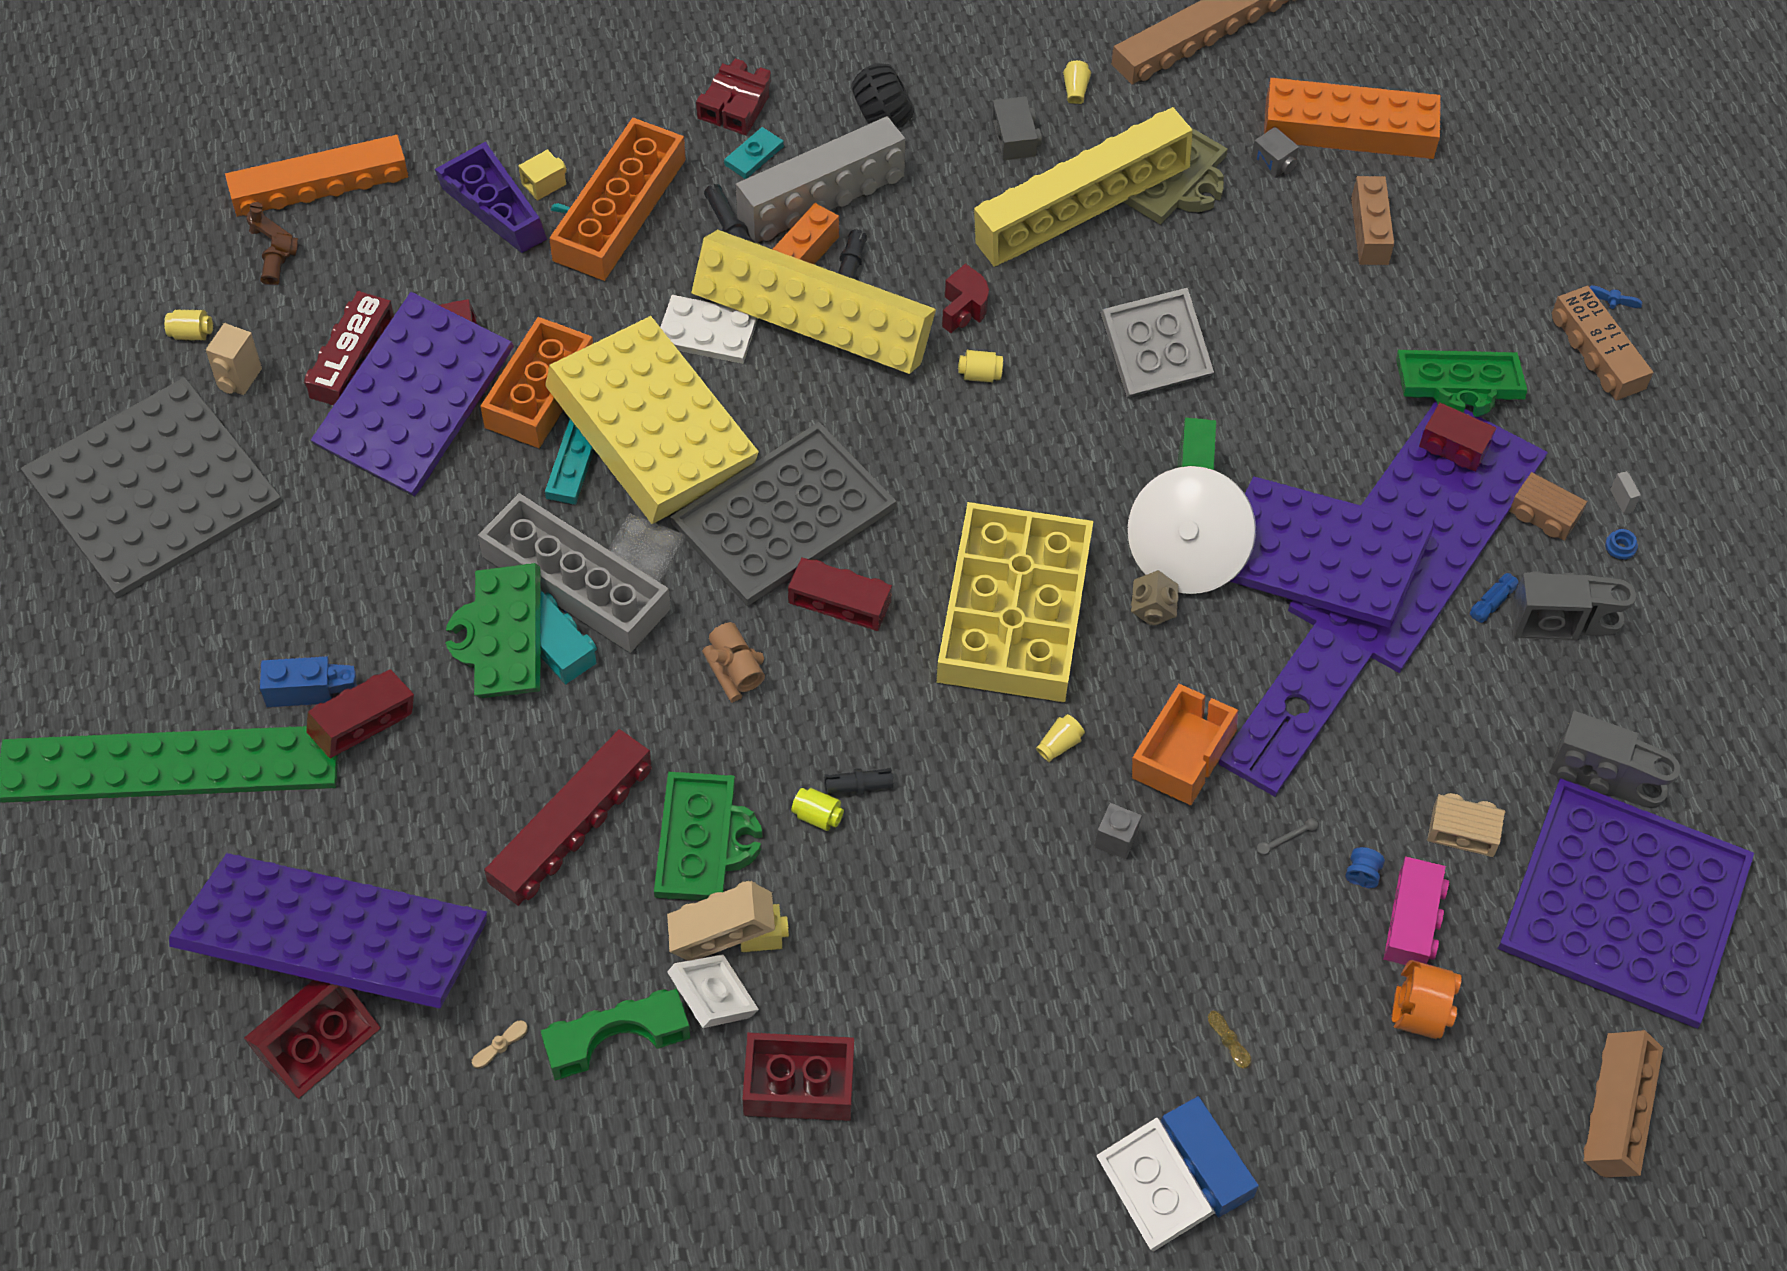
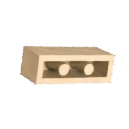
(721, 921)

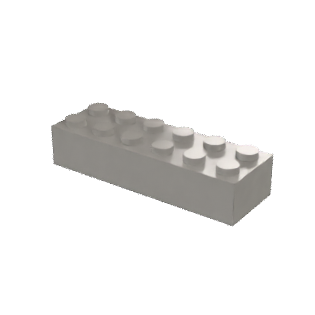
(824, 176)
(577, 572)

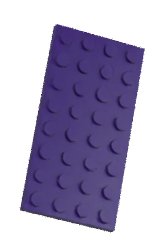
(330, 930)

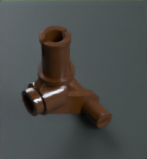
(282, 244)

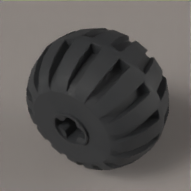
(882, 94)

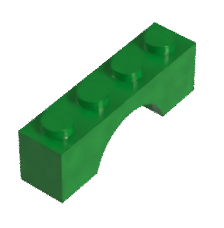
(656, 1018)

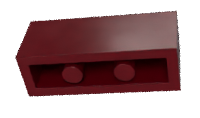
(839, 593)
(359, 713)

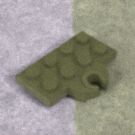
(1185, 187)

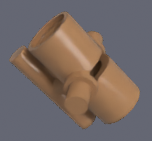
(733, 661)

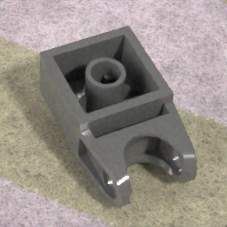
(1567, 605)
(1611, 760)

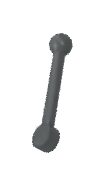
(1264, 848)

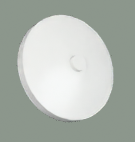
(1192, 528)

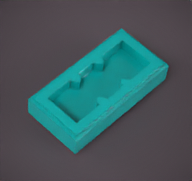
(754, 153)

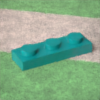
(569, 467)

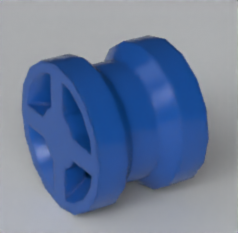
(1365, 867)

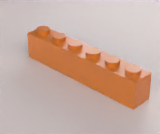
(317, 175)

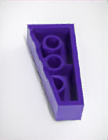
(490, 194)

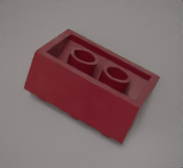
(311, 1034)

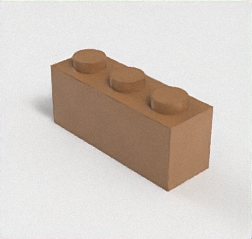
(1372, 220)

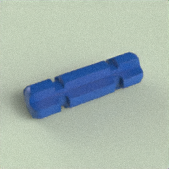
(1494, 597)

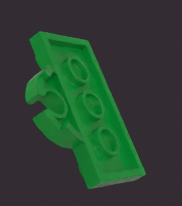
(1462, 377)
(501, 631)
(702, 836)

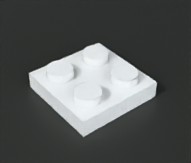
(712, 990)

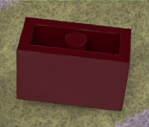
(1457, 437)

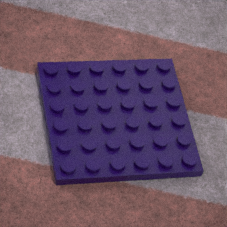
(1627, 902)

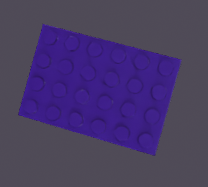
(412, 393)
(1331, 552)

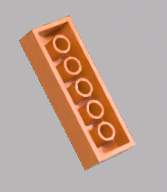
(1354, 117)
(617, 199)

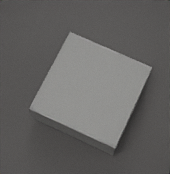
(1625, 492)

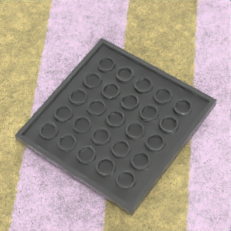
(151, 487)

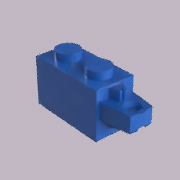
(303, 681)

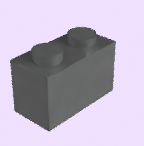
(1015, 128)

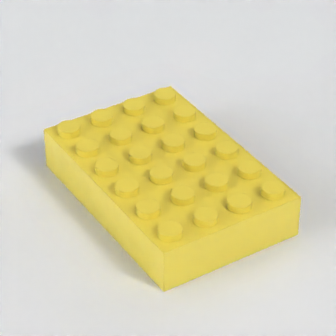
(650, 418)
(1015, 602)

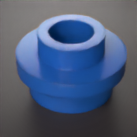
(1624, 537)

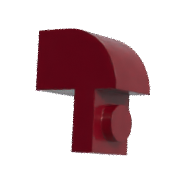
(968, 296)

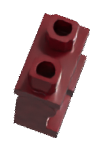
(735, 96)

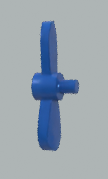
(1614, 298)

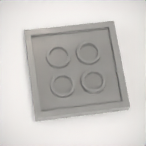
(1157, 342)

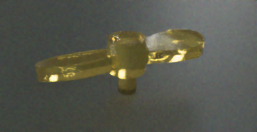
(1229, 1039)

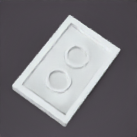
(708, 329)
(1155, 1184)

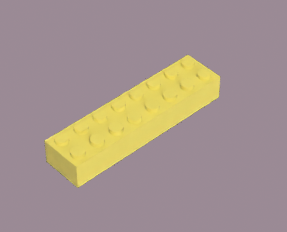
(1083, 187)
(813, 301)

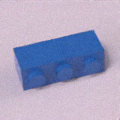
(1210, 1156)

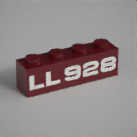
(348, 346)

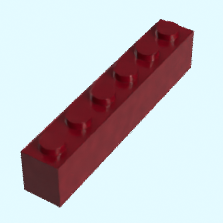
(568, 817)

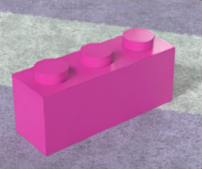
(1416, 912)

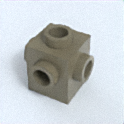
(1155, 598)

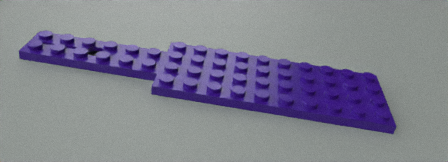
(1464, 514)

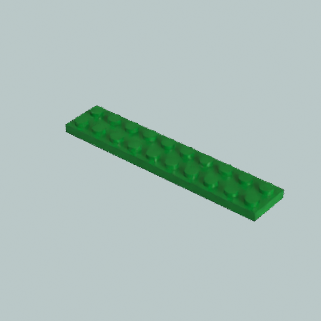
(163, 764)

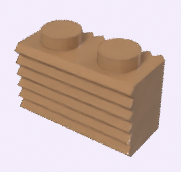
(1547, 506)

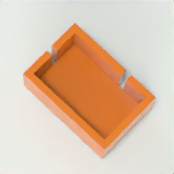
(1183, 745)

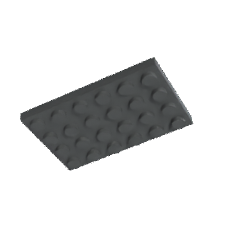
(781, 509)

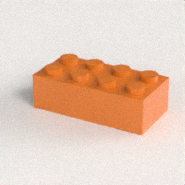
(519, 399)

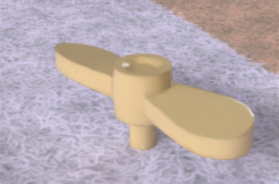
(500, 1044)

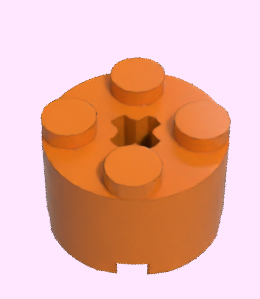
(1425, 1000)

